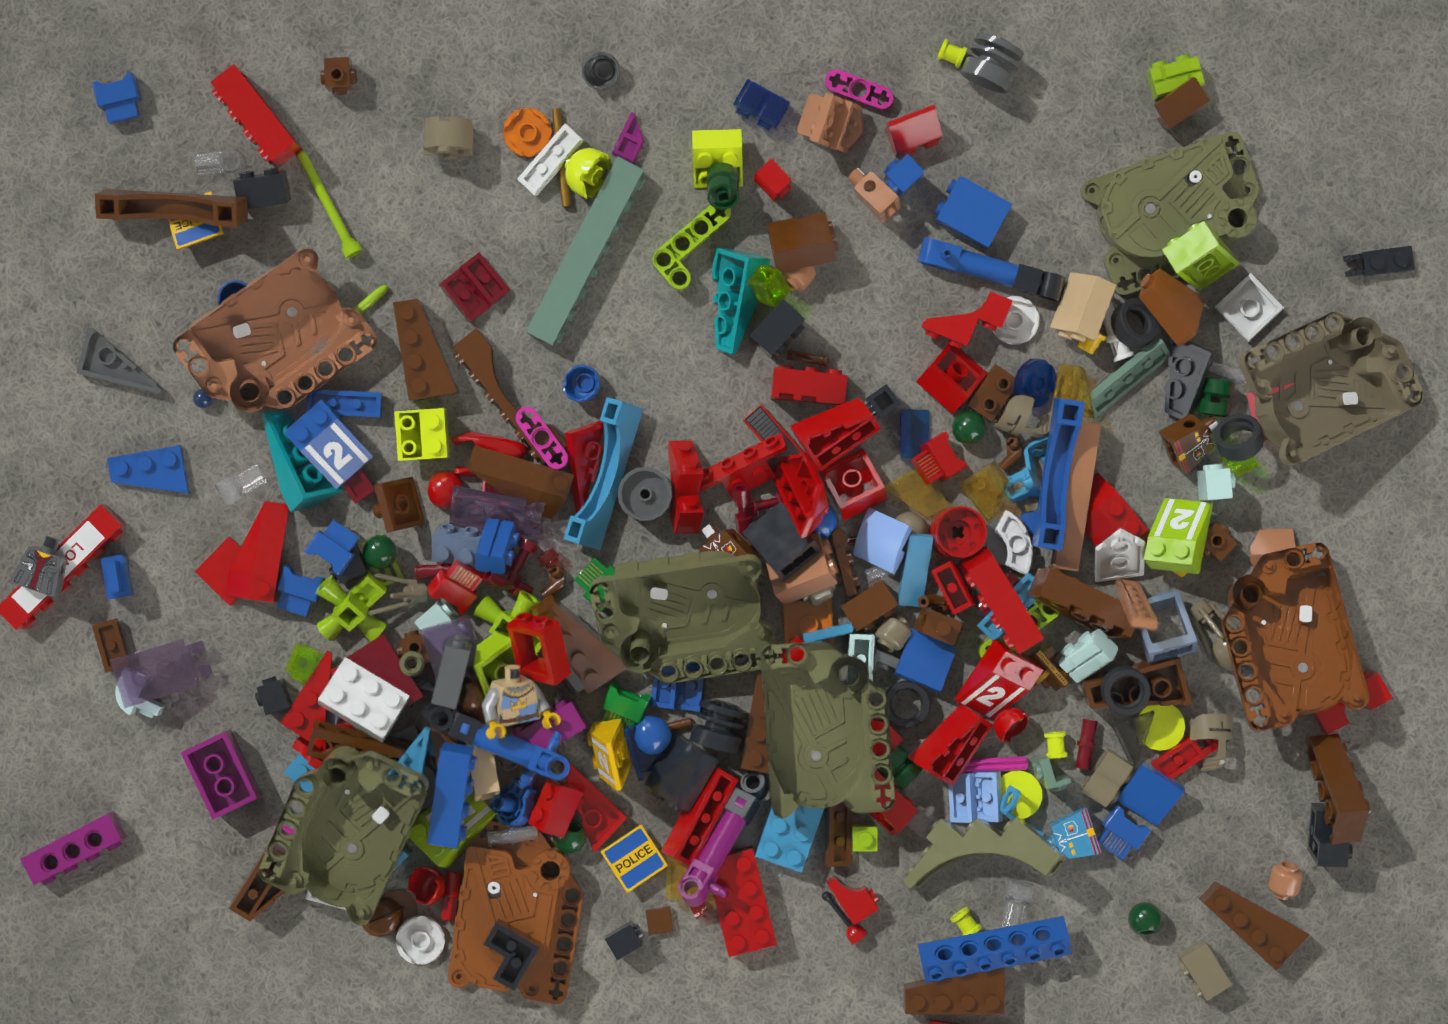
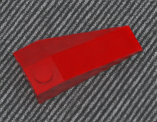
(258, 562)

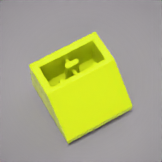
(713, 148)
(422, 434)

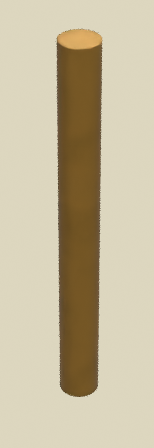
(564, 187)

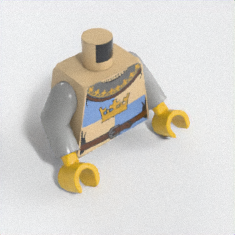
(514, 702)

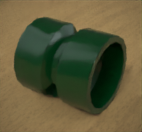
(722, 186)
(1218, 389)
(903, 768)

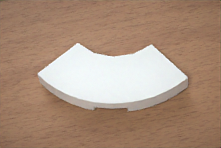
(1017, 542)

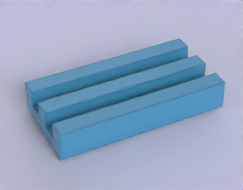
(827, 633)

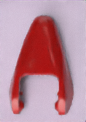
(490, 442)

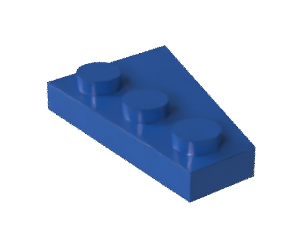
(151, 469)

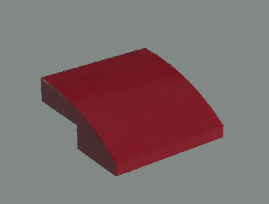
(474, 287)

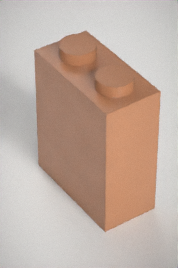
(810, 578)

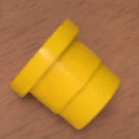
(1090, 345)

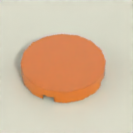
(532, 137)

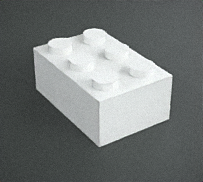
(363, 699)

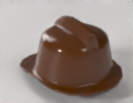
(391, 913)

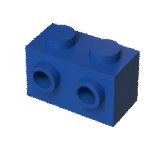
(902, 175)

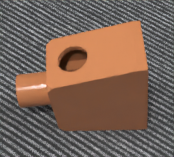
(881, 201)

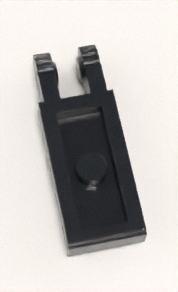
(1382, 261)

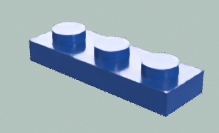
(349, 402)

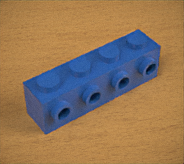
(451, 795)

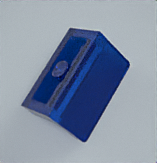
(913, 431)
(641, 761)

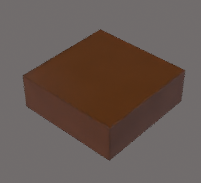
(659, 920)

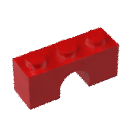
(1335, 717)

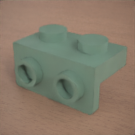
(1043, 770)

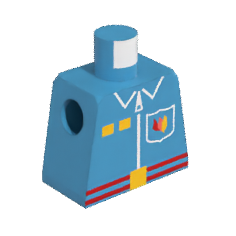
(1074, 834)

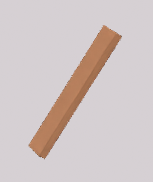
(1078, 496)
(1135, 604)

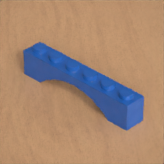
(1062, 438)

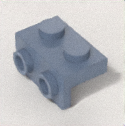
(455, 543)

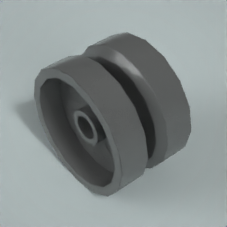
(637, 481)

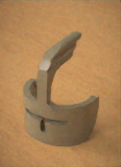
(1022, 406)
(1200, 730)

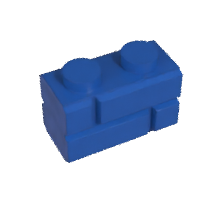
(496, 546)

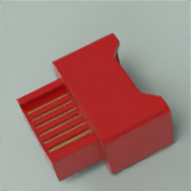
(937, 460)
(456, 585)

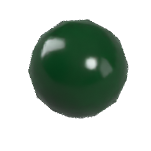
(968, 427)
(379, 551)
(573, 840)
(1145, 918)

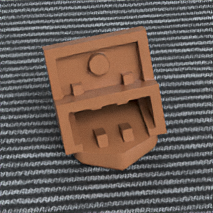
(832, 121)

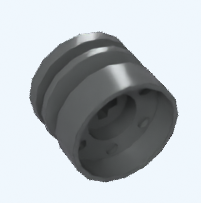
(994, 57)

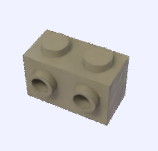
(1204, 970)

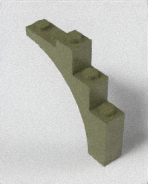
(982, 838)

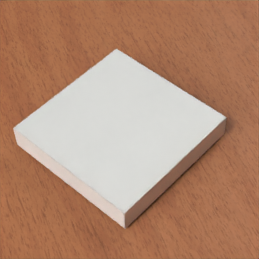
(1249, 307)

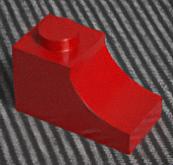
(856, 902)

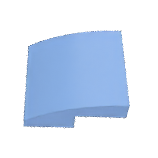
(881, 540)
(976, 797)

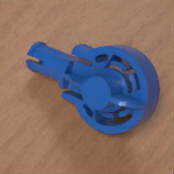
(521, 804)

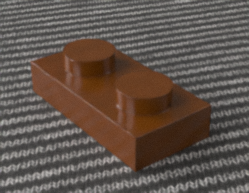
(109, 642)

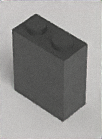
(452, 671)

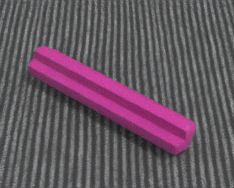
(996, 764)

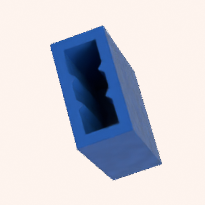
(972, 211)

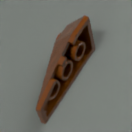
(522, 479)

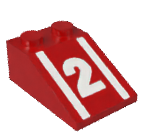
(998, 680)

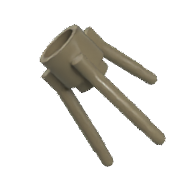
(412, 594)
(1203, 612)

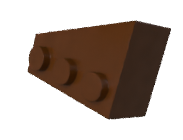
(254, 893)

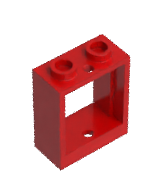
(555, 664)

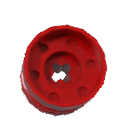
(972, 532)

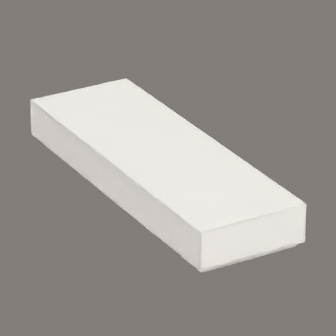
(550, 159)

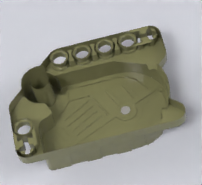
(823, 732)

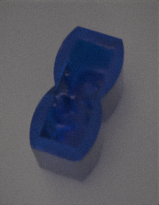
(761, 105)

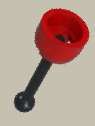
(854, 932)

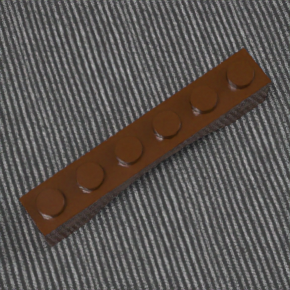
(207, 209)
(478, 355)

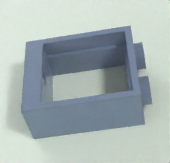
(1172, 647)

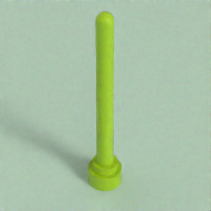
(349, 246)

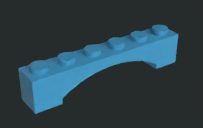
(592, 520)

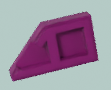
(630, 140)

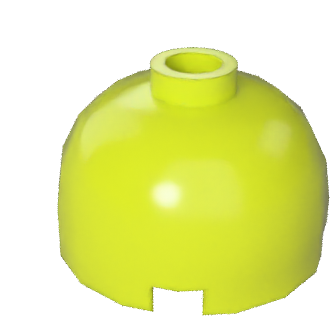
(586, 170)

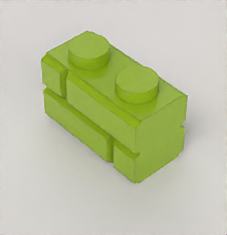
(1167, 77)

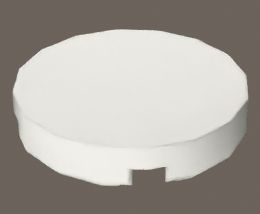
(1021, 324)
(420, 939)

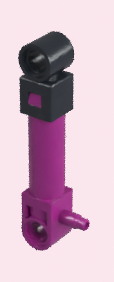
(738, 813)

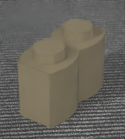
(1107, 777)

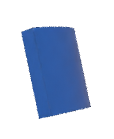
(678, 695)

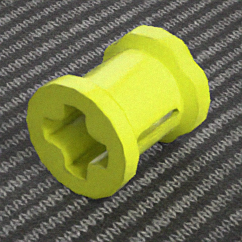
(951, 53)
(1055, 744)
(965, 922)

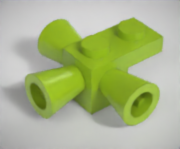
(351, 607)
(491, 612)

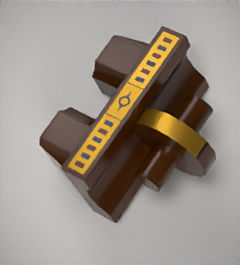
(1051, 676)

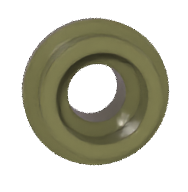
(404, 660)

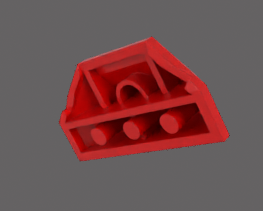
(801, 491)
(1109, 513)

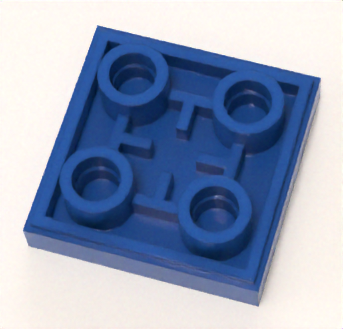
(925, 661)
(1150, 793)

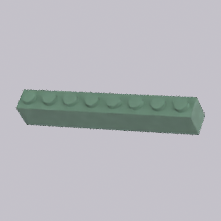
(586, 251)

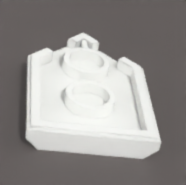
(1119, 557)

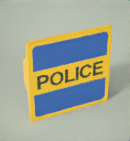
(191, 232)
(634, 858)

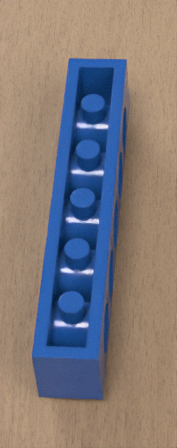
(994, 949)

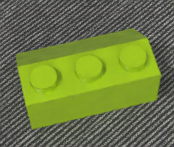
(491, 659)

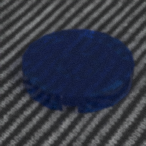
(1037, 380)

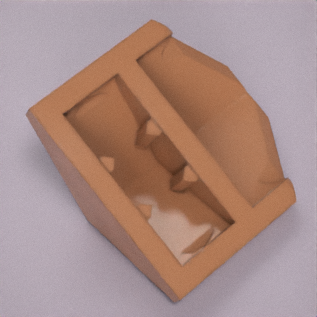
(1270, 541)

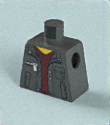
(42, 569)

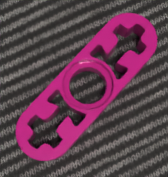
(843, 78)
(548, 456)

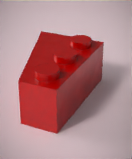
(808, 385)
(835, 432)
(952, 744)

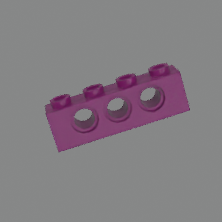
(37, 861)

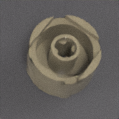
(448, 137)

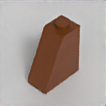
(1172, 305)

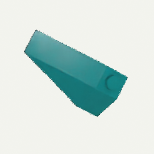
(734, 295)
(297, 477)

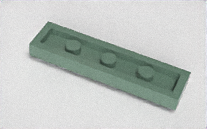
(1129, 375)

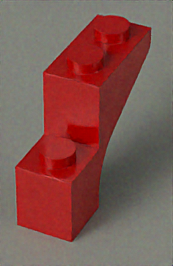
(961, 327)
(686, 482)

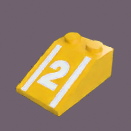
(610, 752)

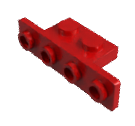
(746, 467)

